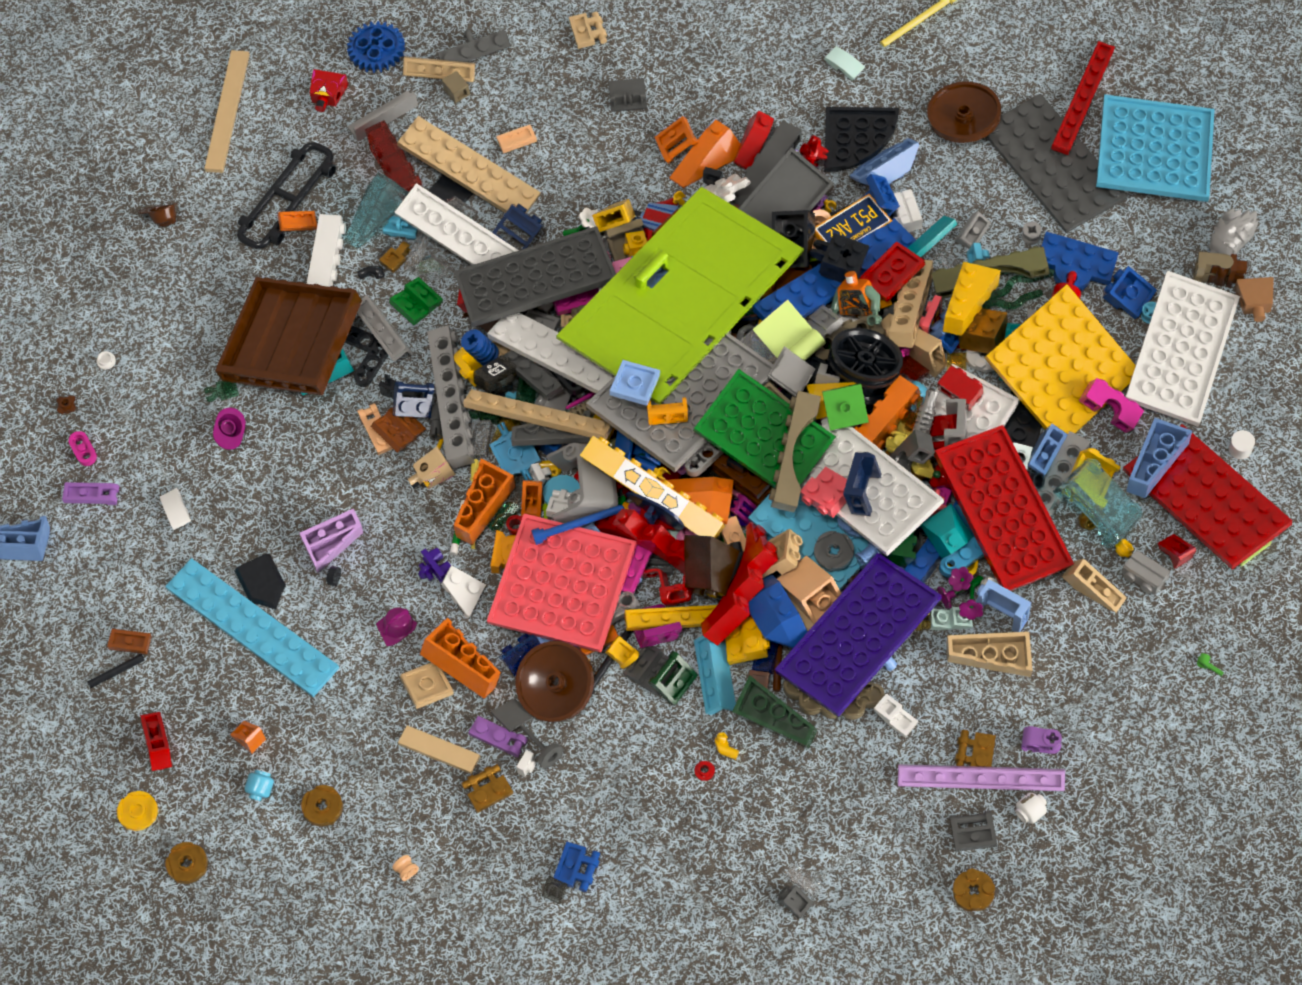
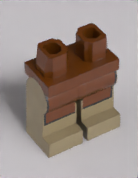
(1218, 268)

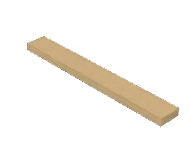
(227, 111)

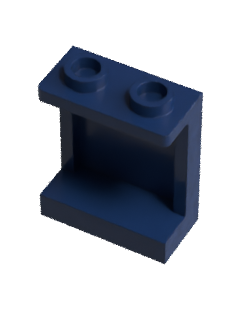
(862, 468)

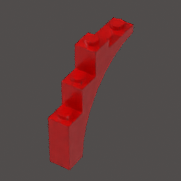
(652, 537)
(748, 581)

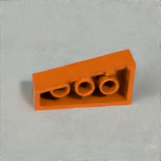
(890, 411)
(483, 500)

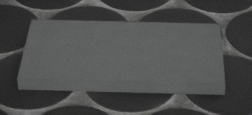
(788, 187)

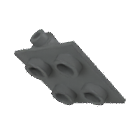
(627, 94)

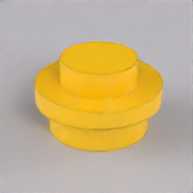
(1124, 548)

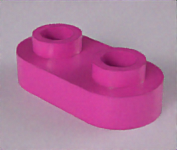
(82, 449)

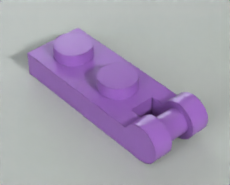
(90, 493)
(497, 736)

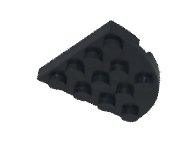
(856, 134)

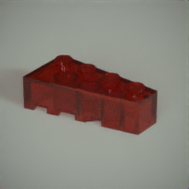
(390, 156)

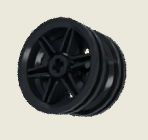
(867, 359)

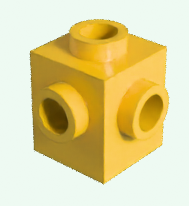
(634, 242)

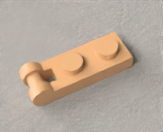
(379, 443)

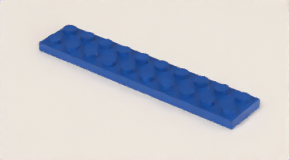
(814, 290)

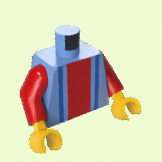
(658, 212)

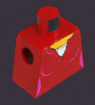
(327, 88)

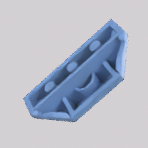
(889, 163)

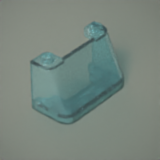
(1100, 501)

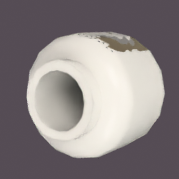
(1031, 808)

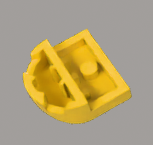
(467, 364)

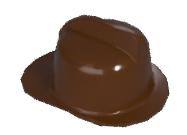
(162, 214)

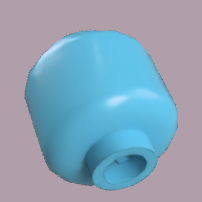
(259, 785)

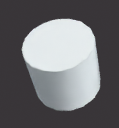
(1241, 444)

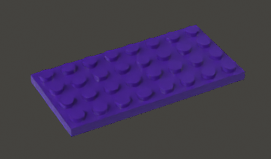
(858, 634)

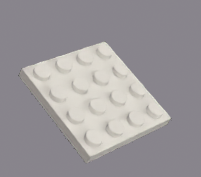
(990, 411)

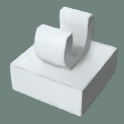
(539, 474)

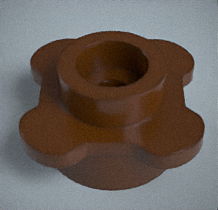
(62, 408)

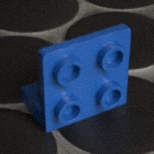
(882, 193)

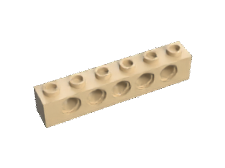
(910, 307)

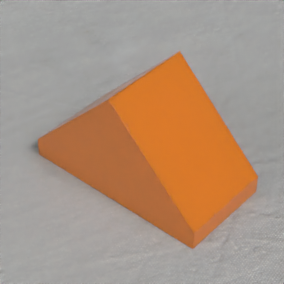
(532, 498)
(248, 736)

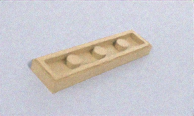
(437, 68)
(439, 749)

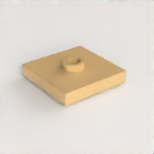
(426, 685)

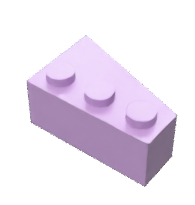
(330, 538)

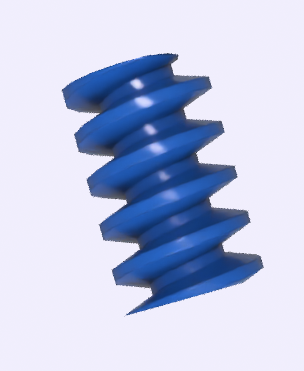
(479, 346)

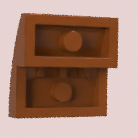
(398, 430)

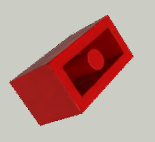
(958, 385)

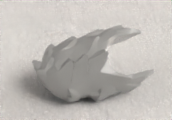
(1233, 232)

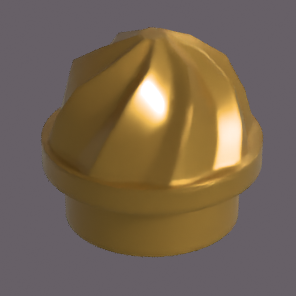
(1085, 522)

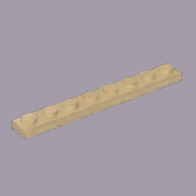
(537, 414)

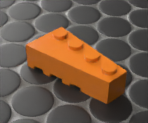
(459, 659)

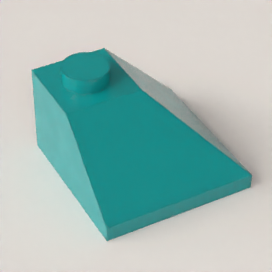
(946, 531)

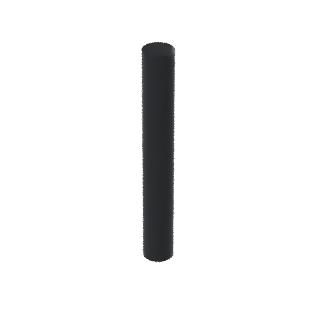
(116, 670)

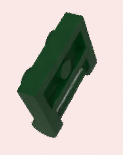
(678, 681)

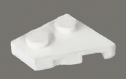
(463, 589)

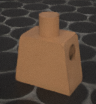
(1255, 296)

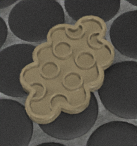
(867, 698)

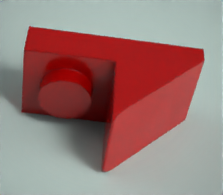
(1177, 549)

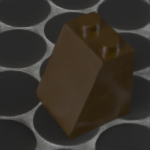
(708, 565)

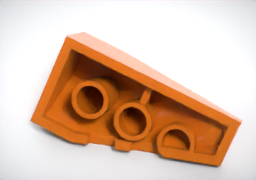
(713, 150)
(711, 492)

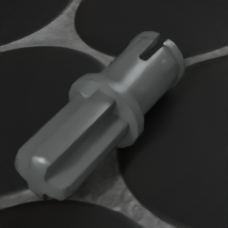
(435, 423)

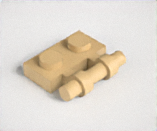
(582, 31)

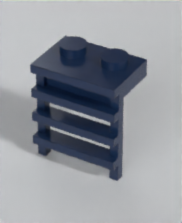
(520, 218)

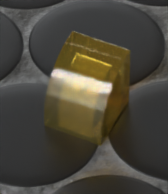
(957, 359)

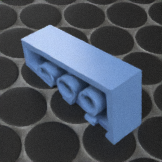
(1159, 452)

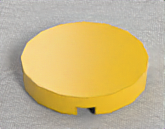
(143, 811)

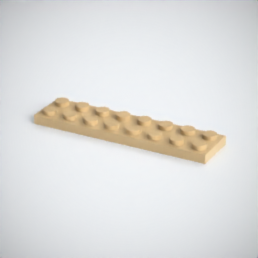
(466, 166)

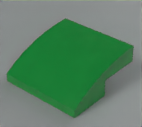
(416, 301)

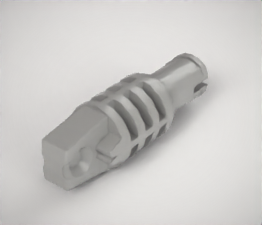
(926, 412)

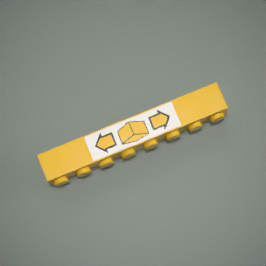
(646, 484)

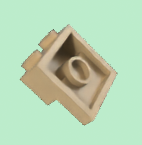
(787, 552)

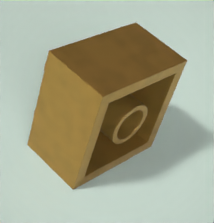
(985, 331)

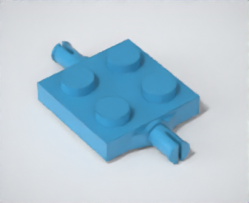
(514, 458)

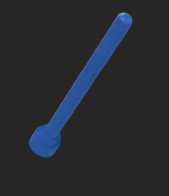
(540, 534)

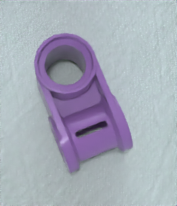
(1039, 740)

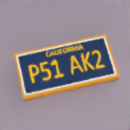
(854, 221)

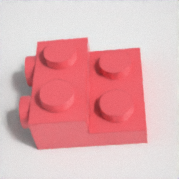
(825, 492)

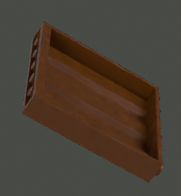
(289, 335)

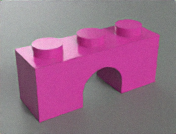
(1125, 411)

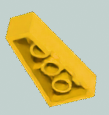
(970, 293)

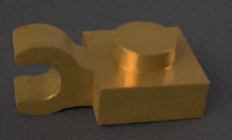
(395, 258)

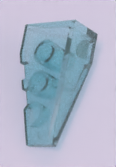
(375, 209)

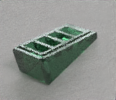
(525, 392)

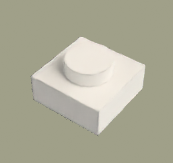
(526, 763)

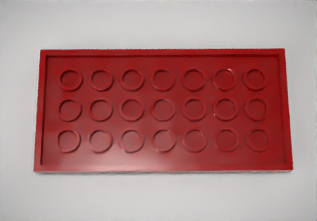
(1217, 504)
(1003, 508)

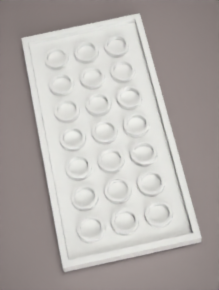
(1182, 348)
(897, 498)

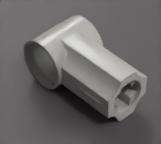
(625, 598)

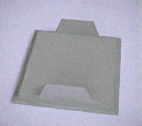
(791, 372)

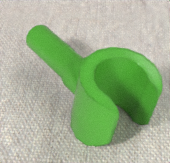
(1203, 662)

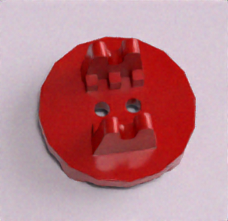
(813, 150)

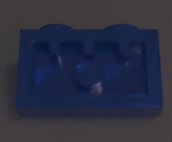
(514, 654)

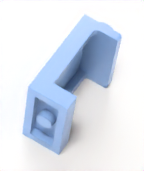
(1005, 602)

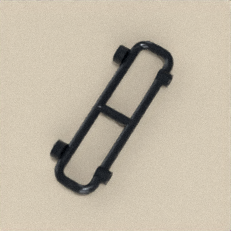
(275, 235)

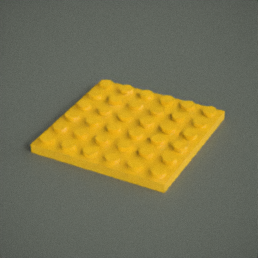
(1055, 359)

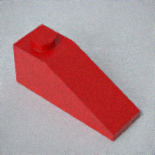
(753, 139)
(156, 741)

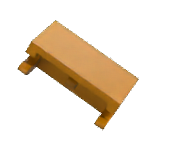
(667, 413)

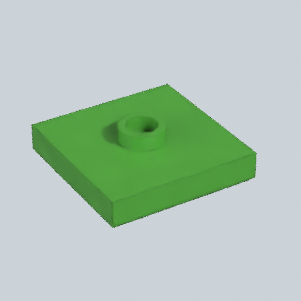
(845, 406)

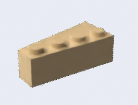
(992, 651)

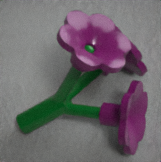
(961, 581)

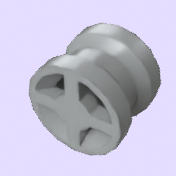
(1031, 238)

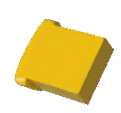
(622, 652)

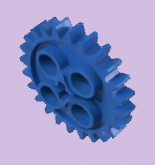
(376, 46)

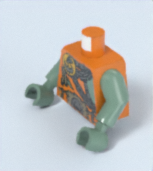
(857, 298)

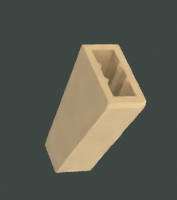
(926, 349)

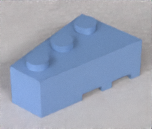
(24, 540)

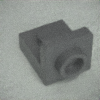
(795, 900)

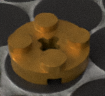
(329, 814)
(191, 873)
(973, 902)

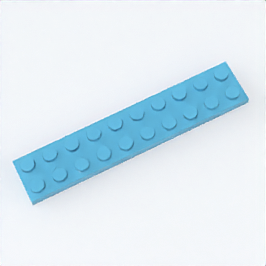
(252, 627)

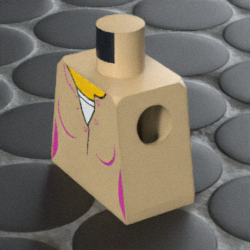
(431, 470)

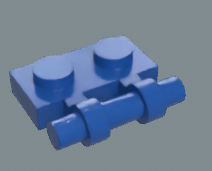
(570, 864)

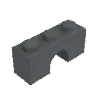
(916, 448)

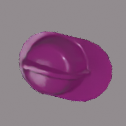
(229, 428)
(396, 625)

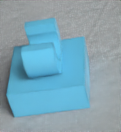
(976, 253)

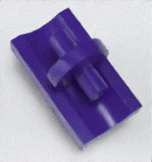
(431, 559)

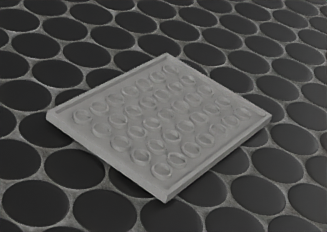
(677, 442)

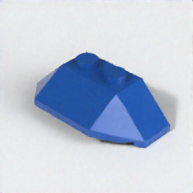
(776, 614)

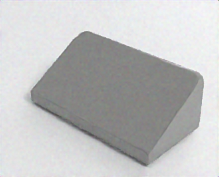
(973, 230)

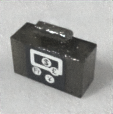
(495, 374)

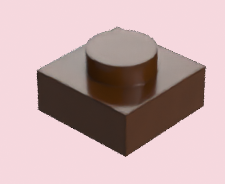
(762, 677)

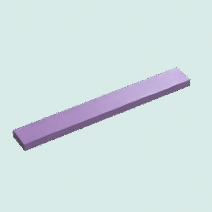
(981, 777)

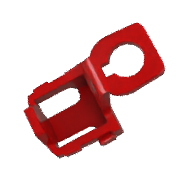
(669, 594)

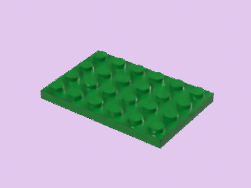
(750, 425)

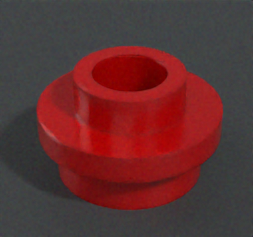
(704, 776)

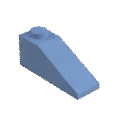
(1046, 449)

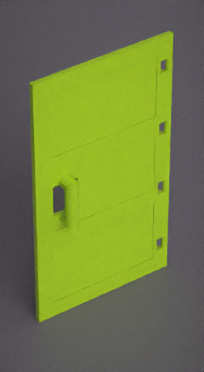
(712, 265)

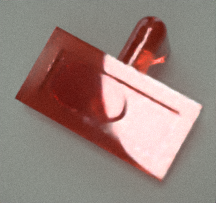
(913, 369)

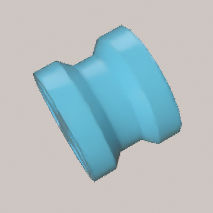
(1147, 309)

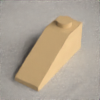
(1093, 585)

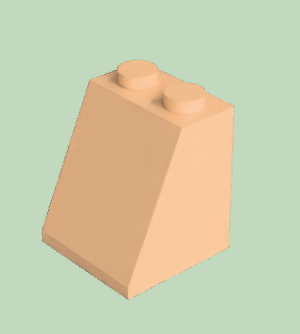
(810, 588)

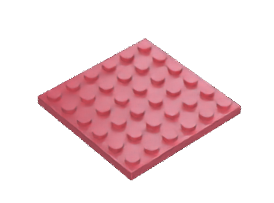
(563, 585)

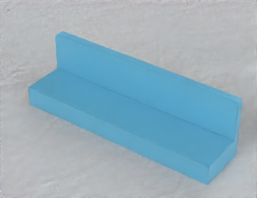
(714, 675)

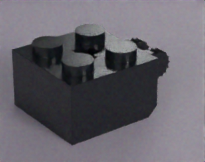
(839, 256)

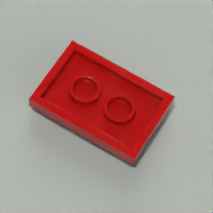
(893, 270)

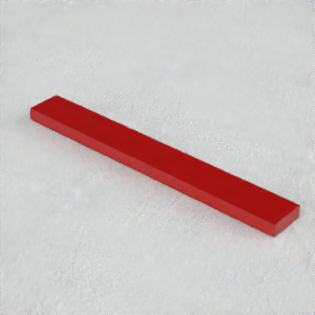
(1082, 98)

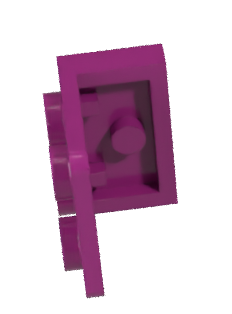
(658, 634)

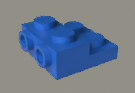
(1129, 291)

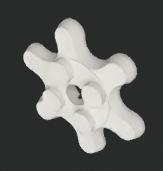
(726, 188)

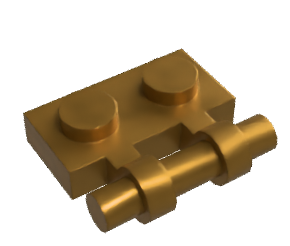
(982, 747)
(489, 793)

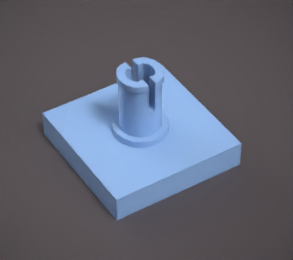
(634, 382)

